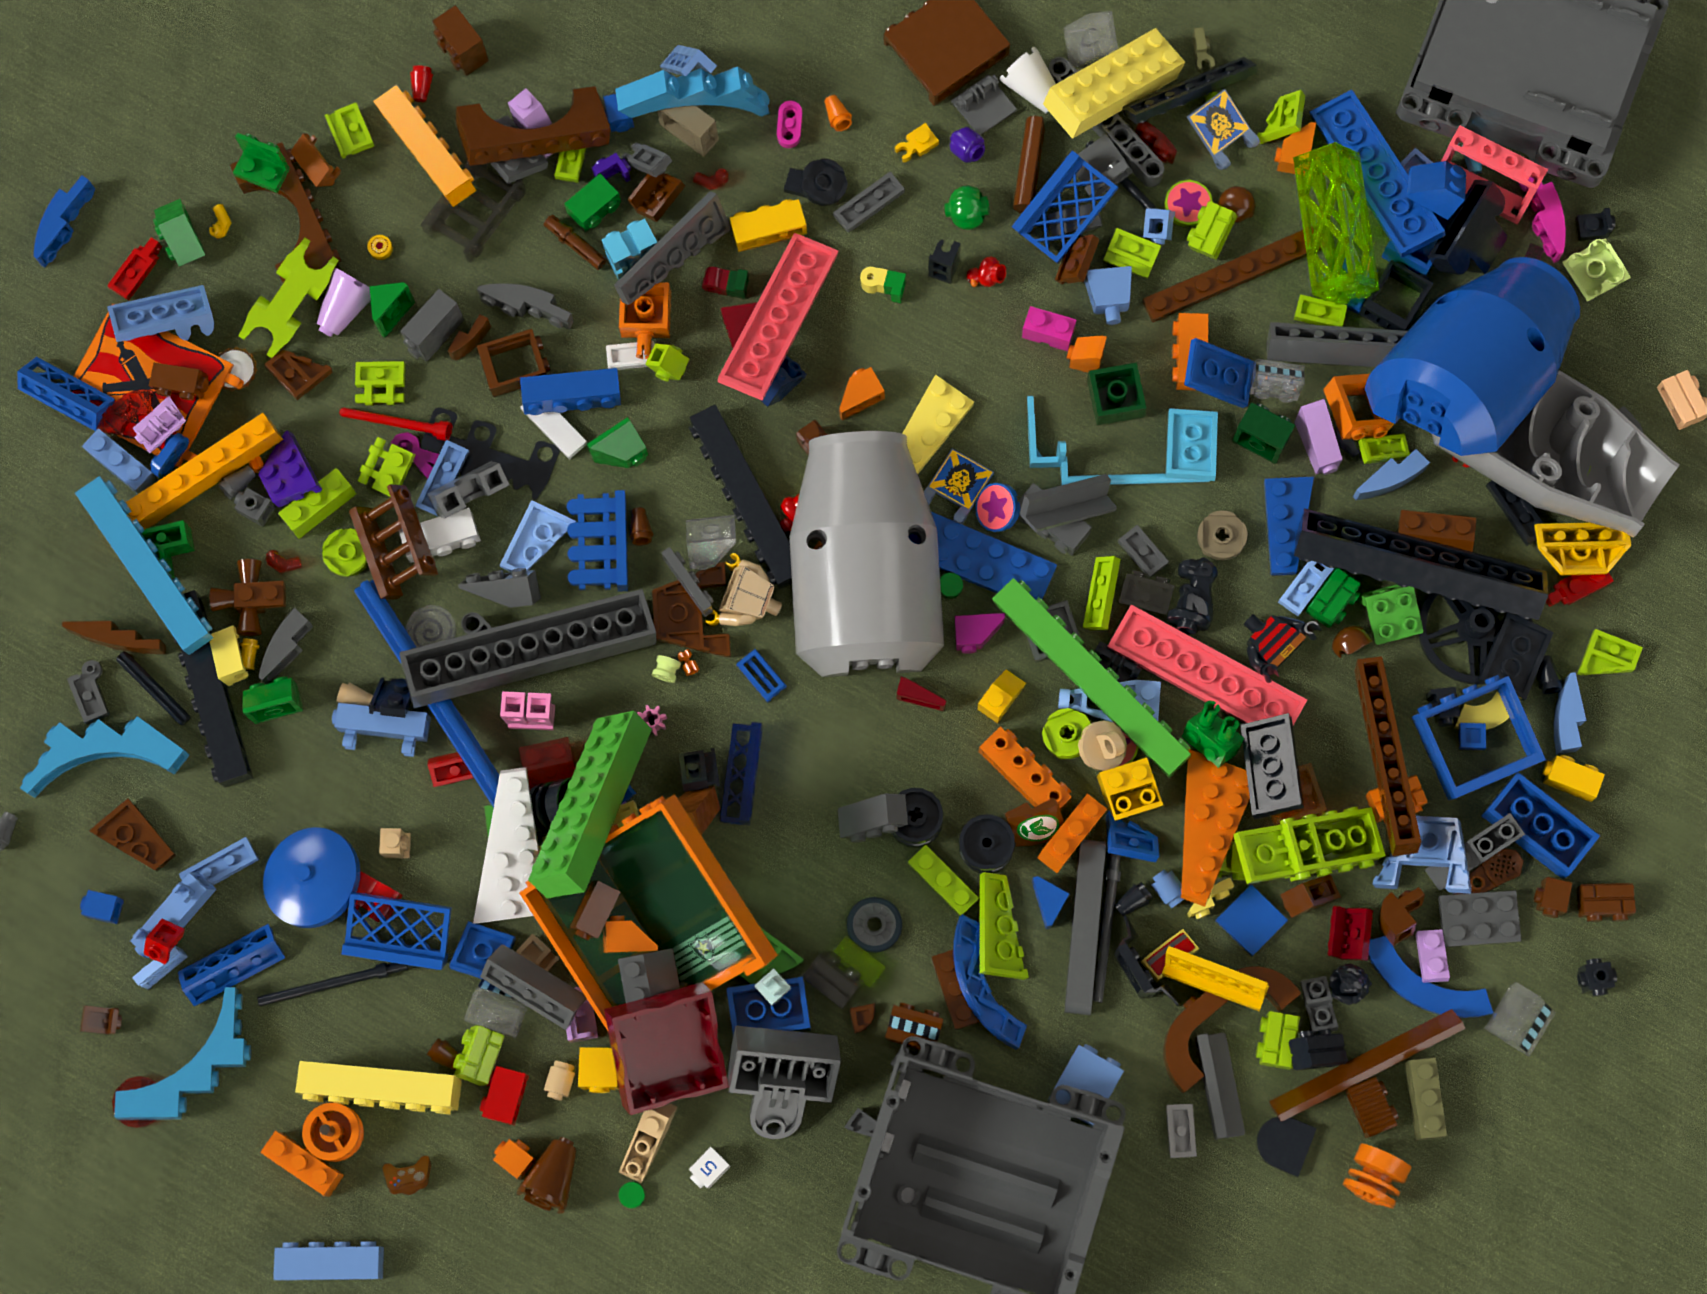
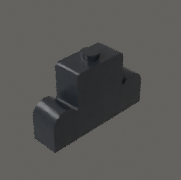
(1472, 233)

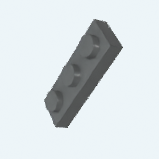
(869, 202)
(688, 581)

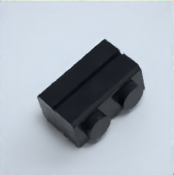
(1317, 1050)

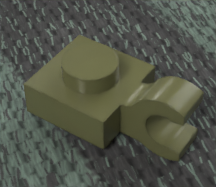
(1200, 45)

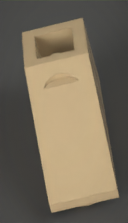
(647, 1141)

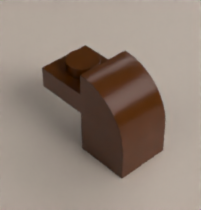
(1395, 917)

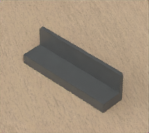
(1067, 503)
(533, 986)
(1219, 1085)

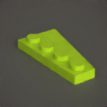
(998, 938)

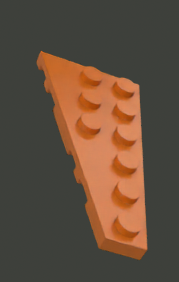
(1213, 813)

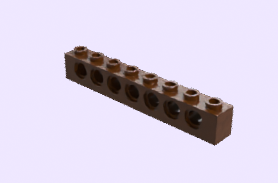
(1387, 756)

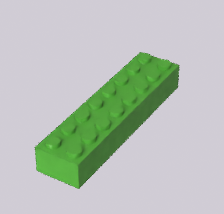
(590, 805)

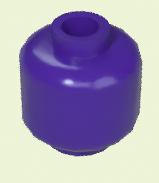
(967, 145)

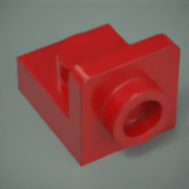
(162, 940)

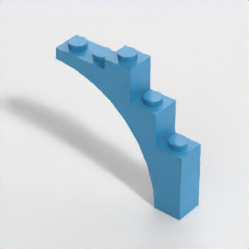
(664, 91)
(99, 742)
(222, 1049)

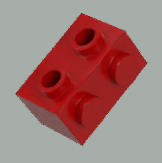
(504, 1095)

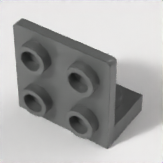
(1105, 159)

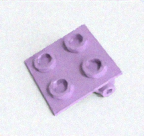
(159, 425)

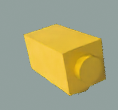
(1572, 777)

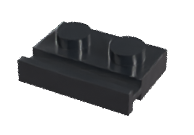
(391, 698)
(698, 770)

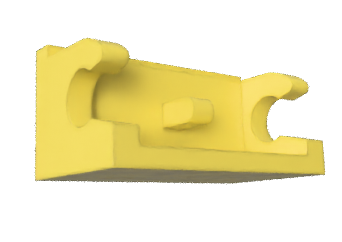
(228, 656)

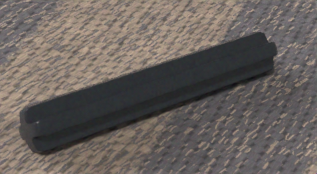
(153, 688)

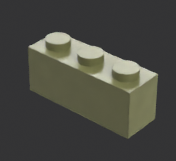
(1425, 1099)

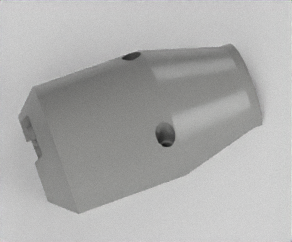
(1557, 444)
(869, 587)

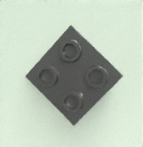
(984, 104)

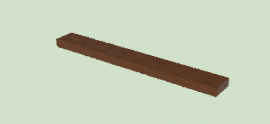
(1366, 1065)

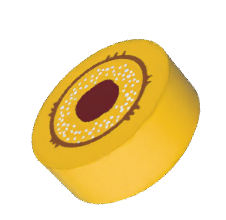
(380, 247)

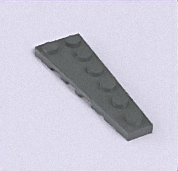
(700, 226)

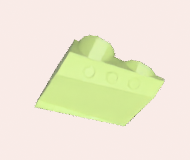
(1596, 269)

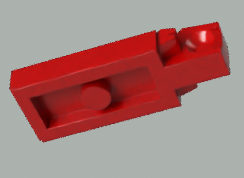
(135, 269)
(1577, 587)

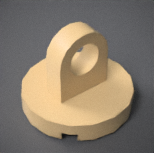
(1102, 745)

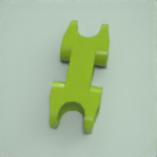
(298, 282)

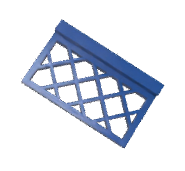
(1052, 191)
(397, 952)

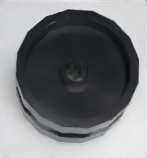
(928, 826)
(982, 858)

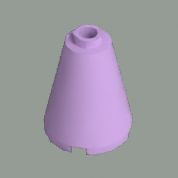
(342, 302)

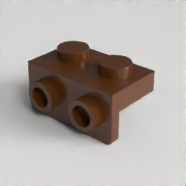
(655, 195)

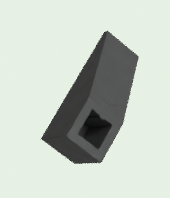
(508, 589)

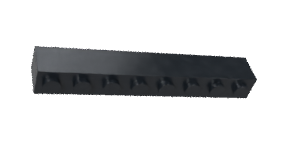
(745, 494)
(215, 711)

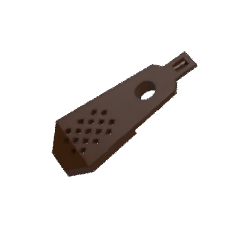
(1488, 877)

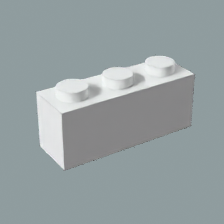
(448, 533)

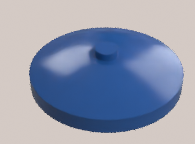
(311, 877)

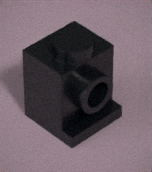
(1446, 717)

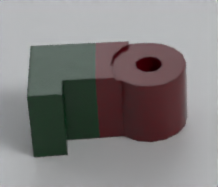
(726, 282)

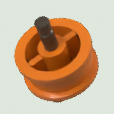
(333, 1132)

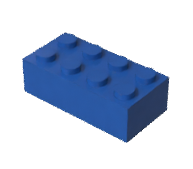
(1550, 830)

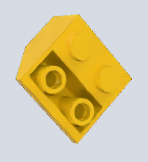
(1129, 789)

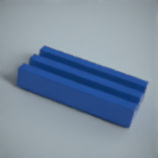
(774, 691)

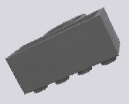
(781, 1074)

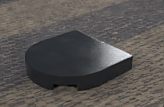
(1285, 1144)

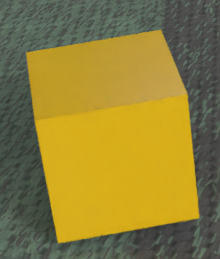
(597, 1070)

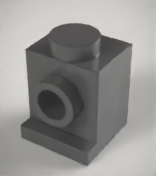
(259, 511)

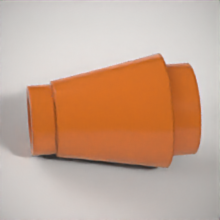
(837, 113)

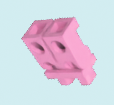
(535, 714)

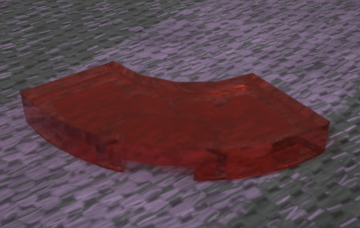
(125, 410)

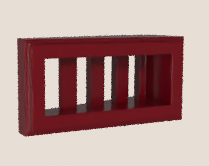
(915, 694)

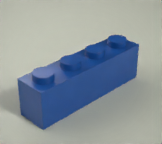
(570, 391)

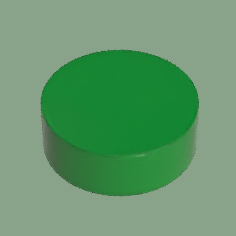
(951, 585)
(631, 1195)

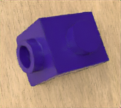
(612, 165)

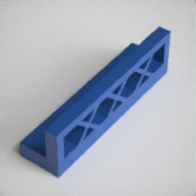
(59, 395)
(231, 968)

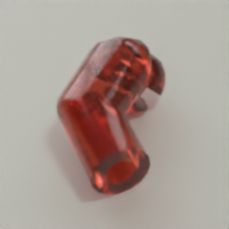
(714, 181)
(281, 564)

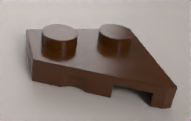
(296, 373)

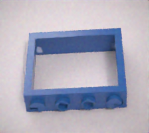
(1517, 717)

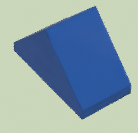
(1049, 900)

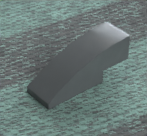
(284, 646)

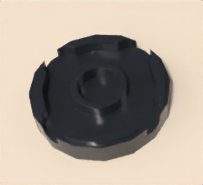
(823, 182)

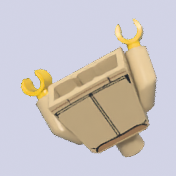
(746, 595)

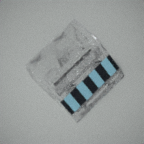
(1277, 380)
(495, 1010)
(1520, 1018)

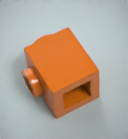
(514, 1157)

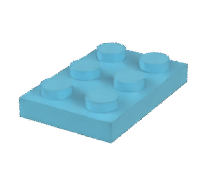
(1191, 444)

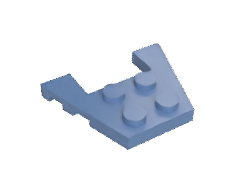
(1440, 847)

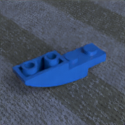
(54, 225)

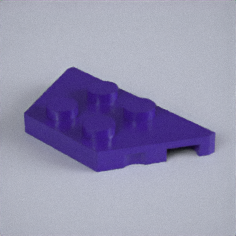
(288, 473)

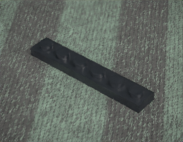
(1189, 90)

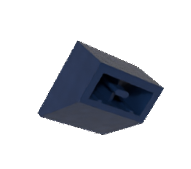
(786, 379)

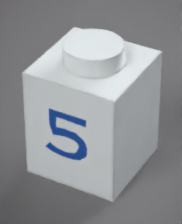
(708, 1169)

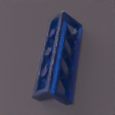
(750, 773)

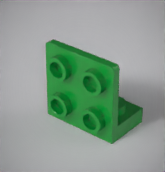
(261, 163)

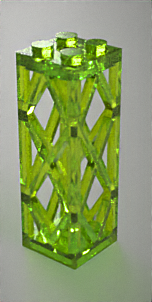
(1331, 286)

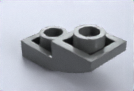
(1071, 227)
(1319, 1004)

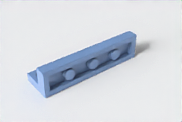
(685, 59)

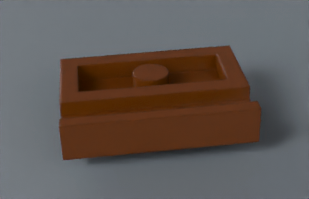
(1077, 260)

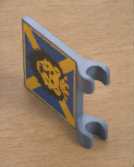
(1219, 125)
(959, 482)

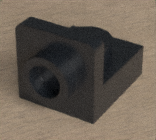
(1595, 225)

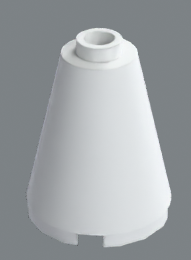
(1030, 78)

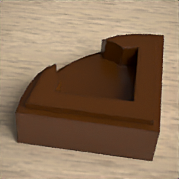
(862, 1017)

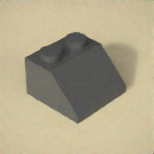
(648, 974)

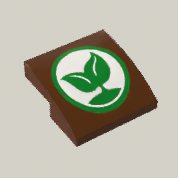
(1035, 824)

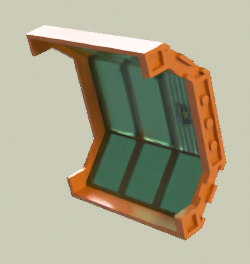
(672, 894)

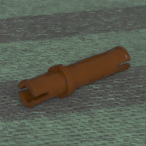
(580, 246)

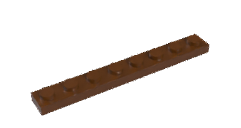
(1226, 276)

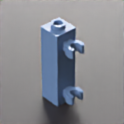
(356, 720)
(178, 907)

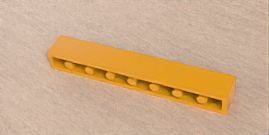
(204, 471)

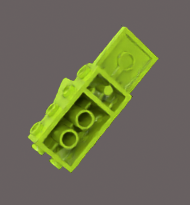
(1310, 846)

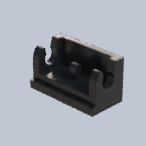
(944, 264)

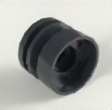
(546, 802)

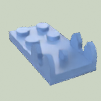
(163, 313)

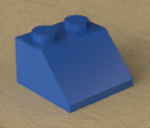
(1437, 187)

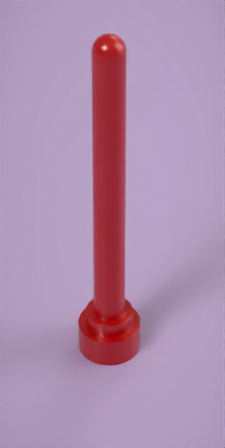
(441, 430)

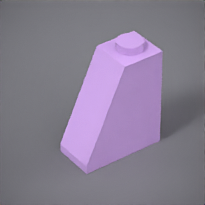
(528, 112)
(1318, 437)

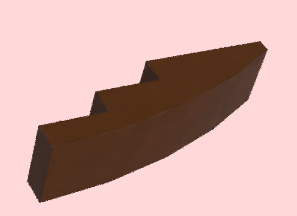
(108, 635)

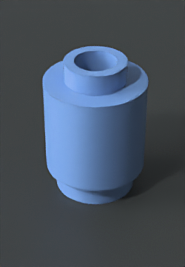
(1168, 888)

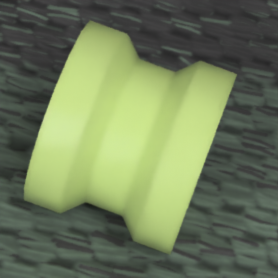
(666, 669)

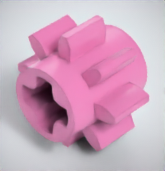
(658, 718)

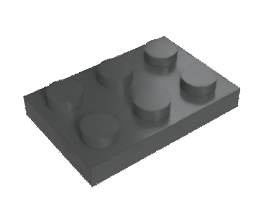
(520, 167)
(1479, 918)

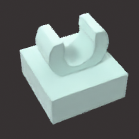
(772, 987)

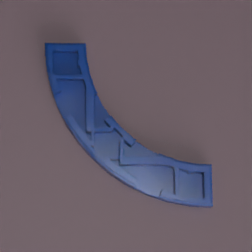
(976, 989)
(1424, 995)

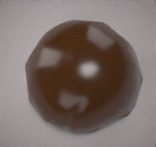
(1239, 201)
(1350, 640)

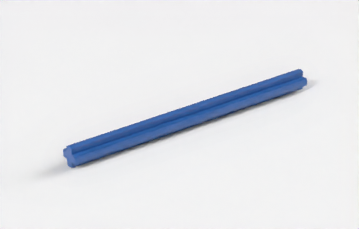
(444, 711)

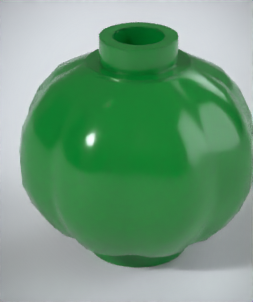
(967, 207)

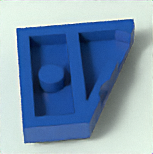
(1130, 840)

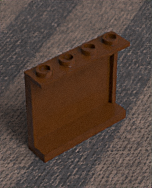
(947, 45)

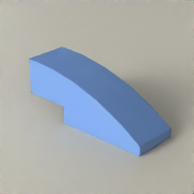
(1392, 476)
(1568, 715)

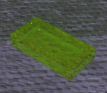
(856, 957)

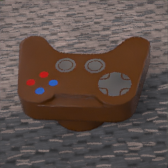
(408, 1179)

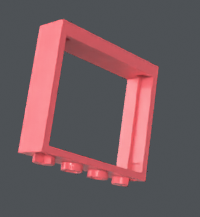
(1500, 160)

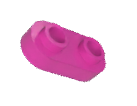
(789, 126)

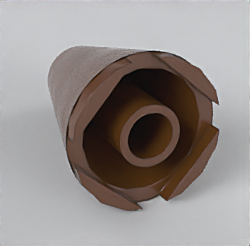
(551, 1177)

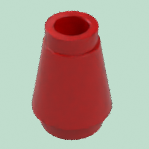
(421, 82)

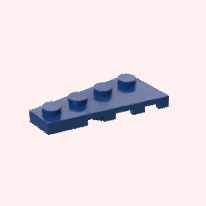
(1284, 508)

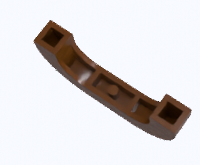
(1175, 1050)

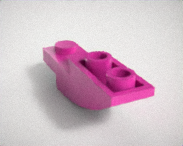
(1549, 220)

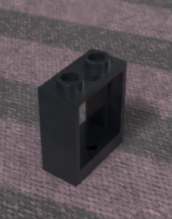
(1386, 318)

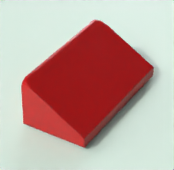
(448, 769)

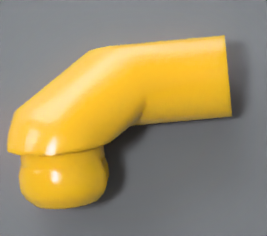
(223, 222)

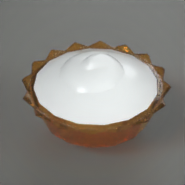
(243, 367)

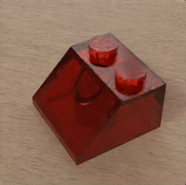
(548, 761)

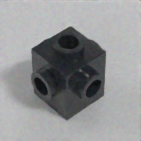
(1590, 983)

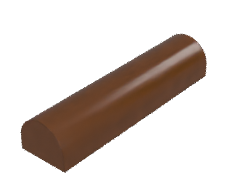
(1029, 162)

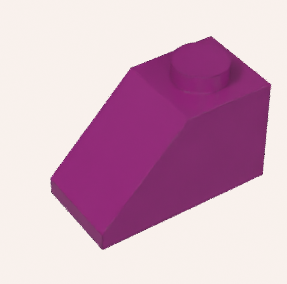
(976, 630)

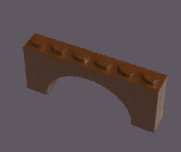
(493, 142)
(319, 250)

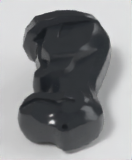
(1195, 603)

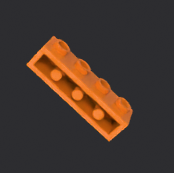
(1021, 769)

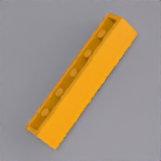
(425, 146)

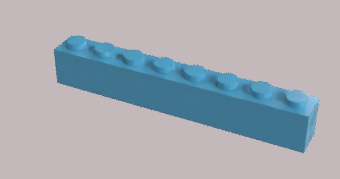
(144, 565)

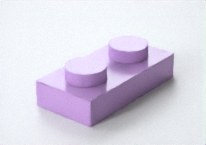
(1432, 956)

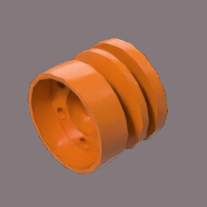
(1376, 1176)

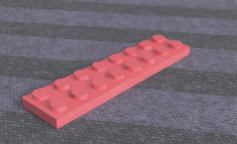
(778, 316)
(1201, 669)

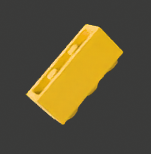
(768, 224)

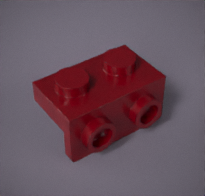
(1350, 933)

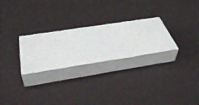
(559, 432)

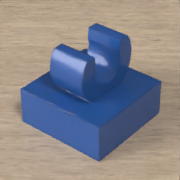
(1472, 736)

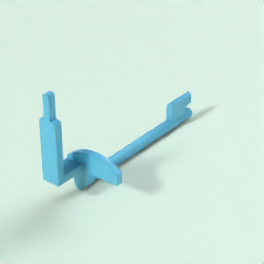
(1061, 461)

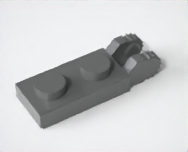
(647, 159)

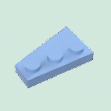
(534, 537)

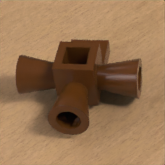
(249, 597)

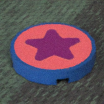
(997, 507)

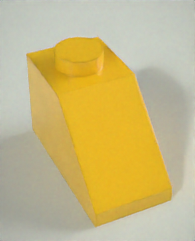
(1001, 695)

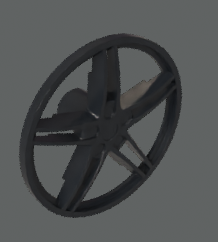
(1474, 627)

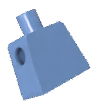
(1109, 291)

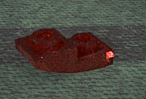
(1162, 145)

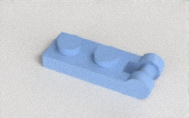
(1304, 587)

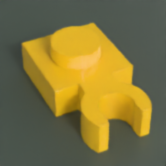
(919, 141)

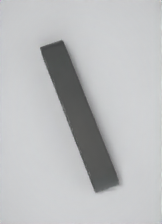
(1117, 128)
(1085, 927)

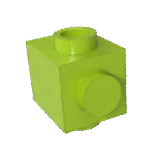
(667, 362)

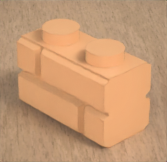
(1683, 399)

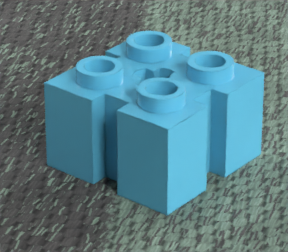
(628, 247)

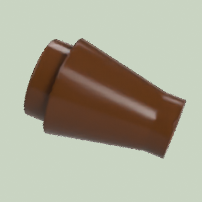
(640, 528)
(443, 1053)

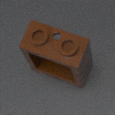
(506, 344)

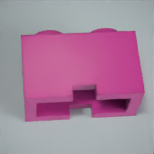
(1049, 328)

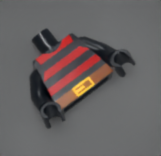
(1275, 641)

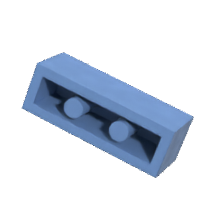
(119, 462)

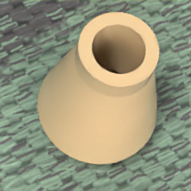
(353, 695)

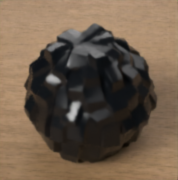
(1349, 984)

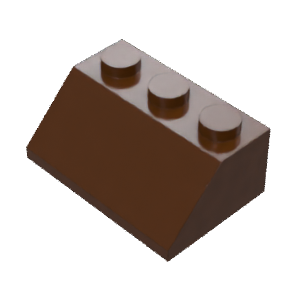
(1439, 528)

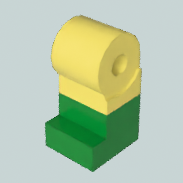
(883, 281)

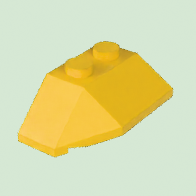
(1581, 547)

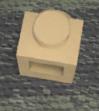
(394, 843)

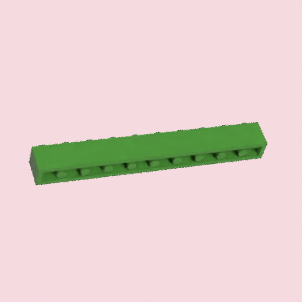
(1091, 677)

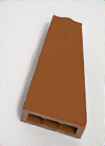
(701, 806)

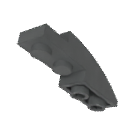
(517, 299)
(1482, 847)

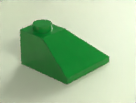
(619, 446)

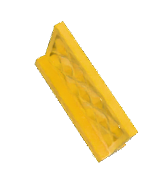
(1215, 978)

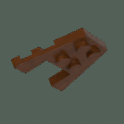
(681, 621)

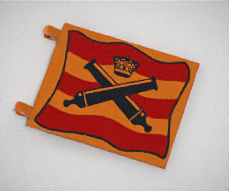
(128, 365)

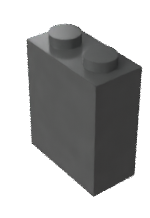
(432, 326)

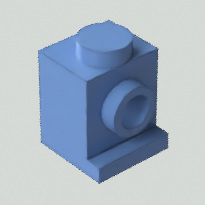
(1155, 217)

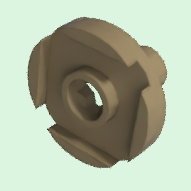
(1213, 546)

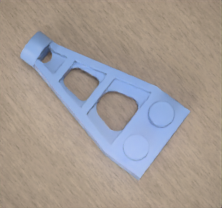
(1146, 692)

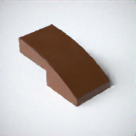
(465, 342)

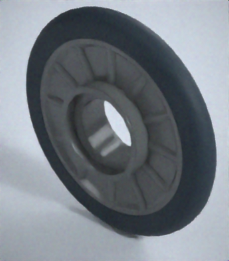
(874, 908)

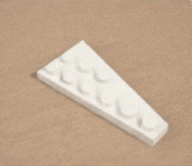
(509, 851)

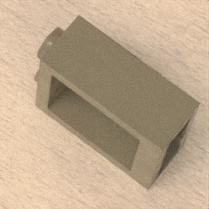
(690, 126)

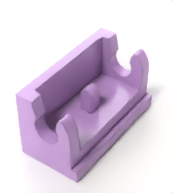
(584, 1023)

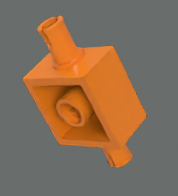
(648, 324)

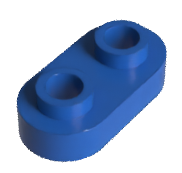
(171, 453)

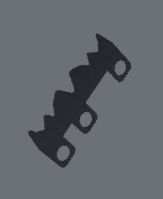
(523, 472)

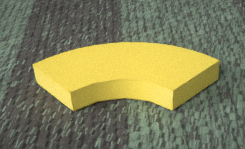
(1491, 713)

